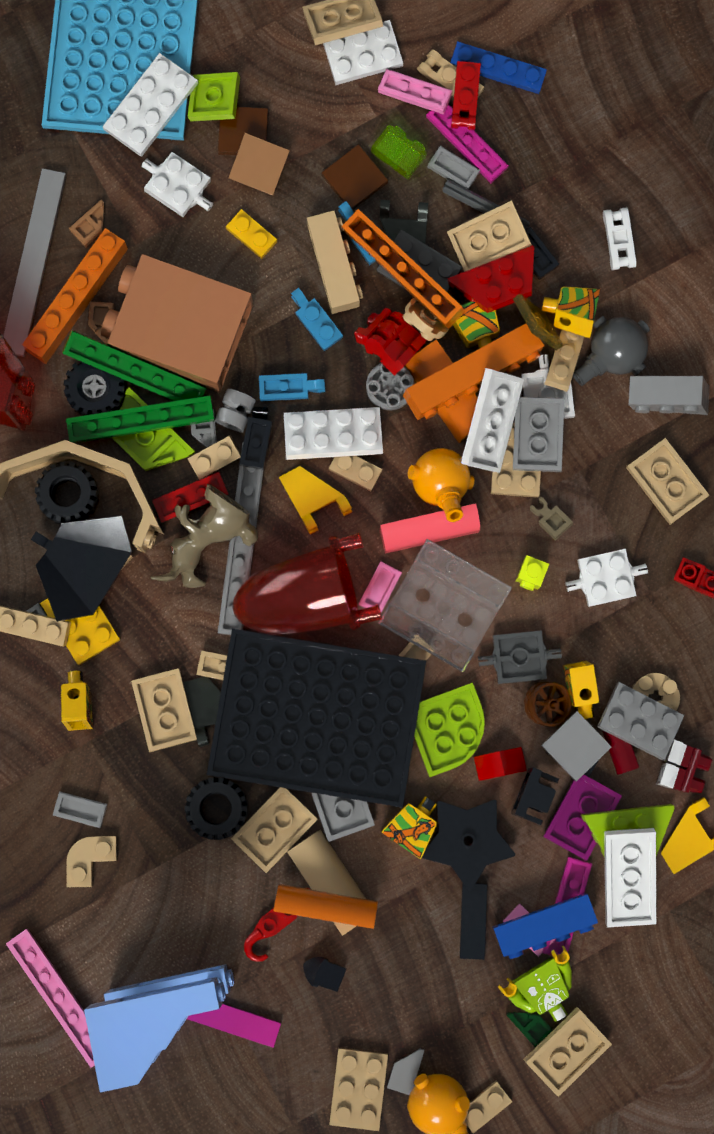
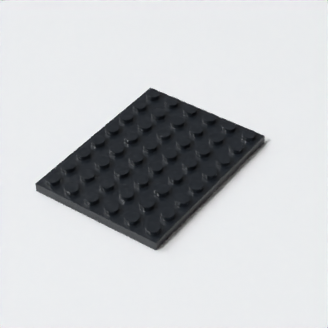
(316, 718)

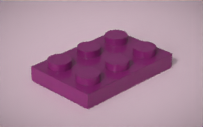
(567, 825)

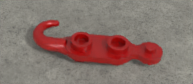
(268, 926)

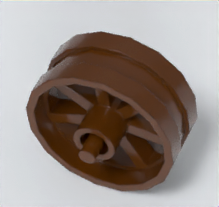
(548, 704)

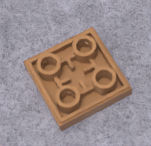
(259, 164)

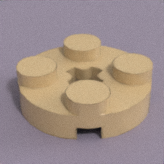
(424, 321)
(663, 684)

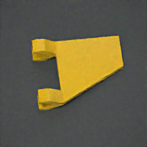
(310, 495)
(688, 839)

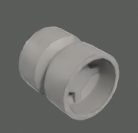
(235, 409)

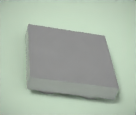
(576, 746)

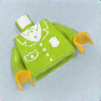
(543, 987)

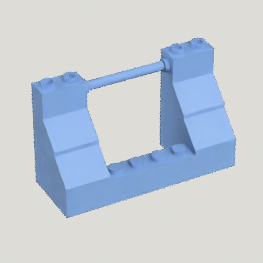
(143, 1019)

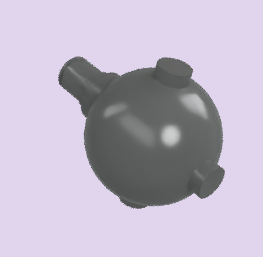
(616, 348)

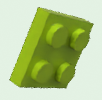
(214, 97)

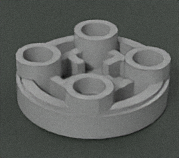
(386, 389)

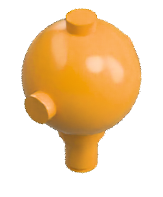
(442, 480)
(438, 1105)

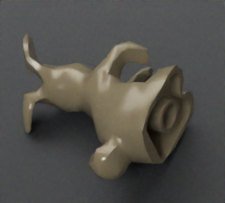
(218, 524)

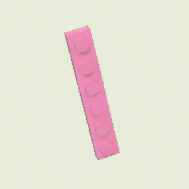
(53, 990)

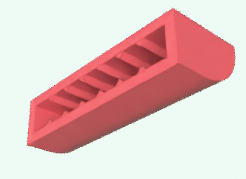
(433, 526)

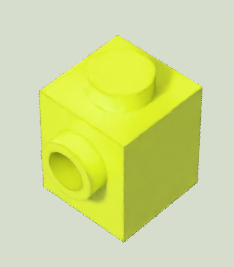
(532, 573)

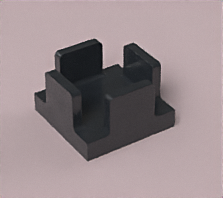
(534, 795)

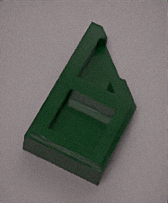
(531, 1025)

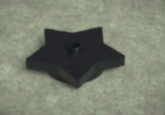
(449, 844)

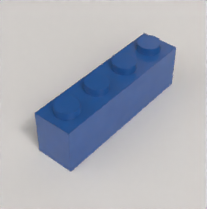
(545, 925)

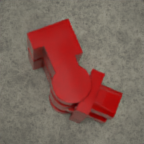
(390, 339)

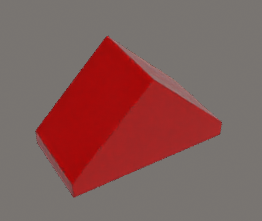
(500, 763)

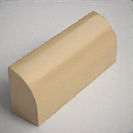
(324, 870)

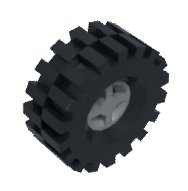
(83, 384)

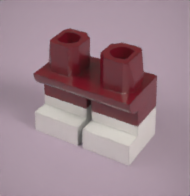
(683, 779)

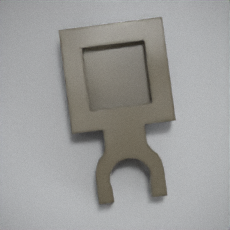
(553, 520)

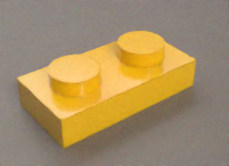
(251, 234)

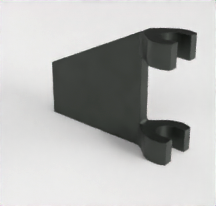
(415, 228)
(203, 704)

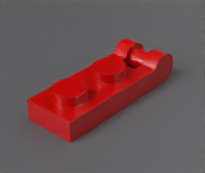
(465, 94)

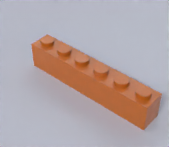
(403, 269)
(75, 296)
(467, 373)

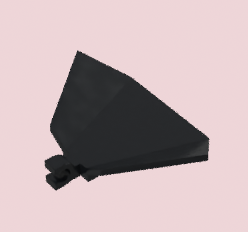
(82, 564)

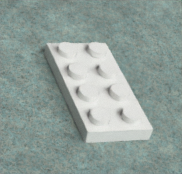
(150, 104)
(492, 420)
(333, 433)
(630, 877)

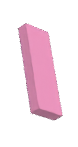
(415, 91)

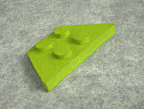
(152, 447)
(626, 819)

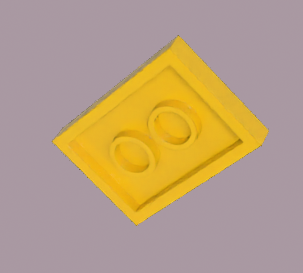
(87, 634)

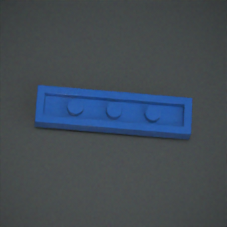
(501, 67)

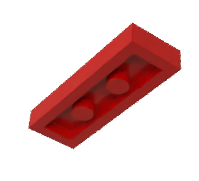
(189, 495)

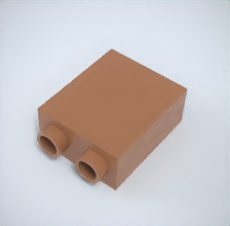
(179, 321)

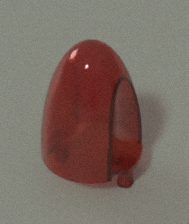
(304, 593)

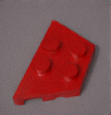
(498, 281)

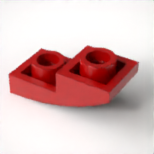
(695, 577)

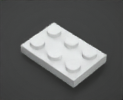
(363, 54)

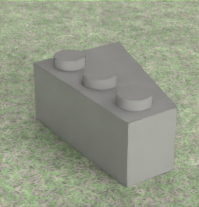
(669, 394)

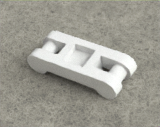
(619, 238)

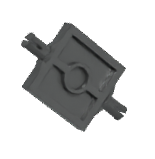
(519, 657)

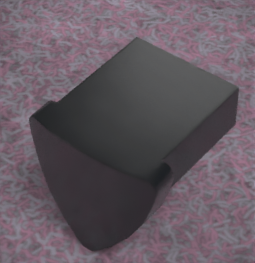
(324, 973)

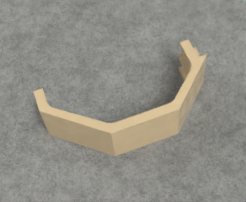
(67, 450)

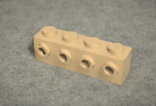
(333, 262)

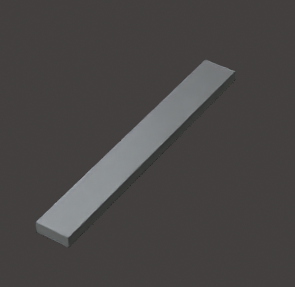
(34, 259)
(239, 554)

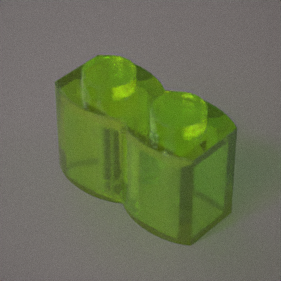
(399, 151)

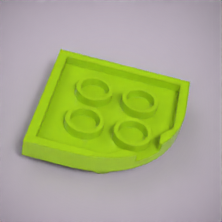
(449, 729)

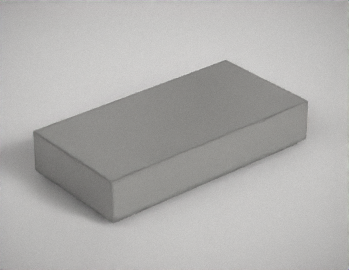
(453, 168)
(80, 809)

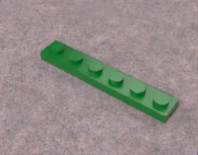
(131, 368)
(140, 419)

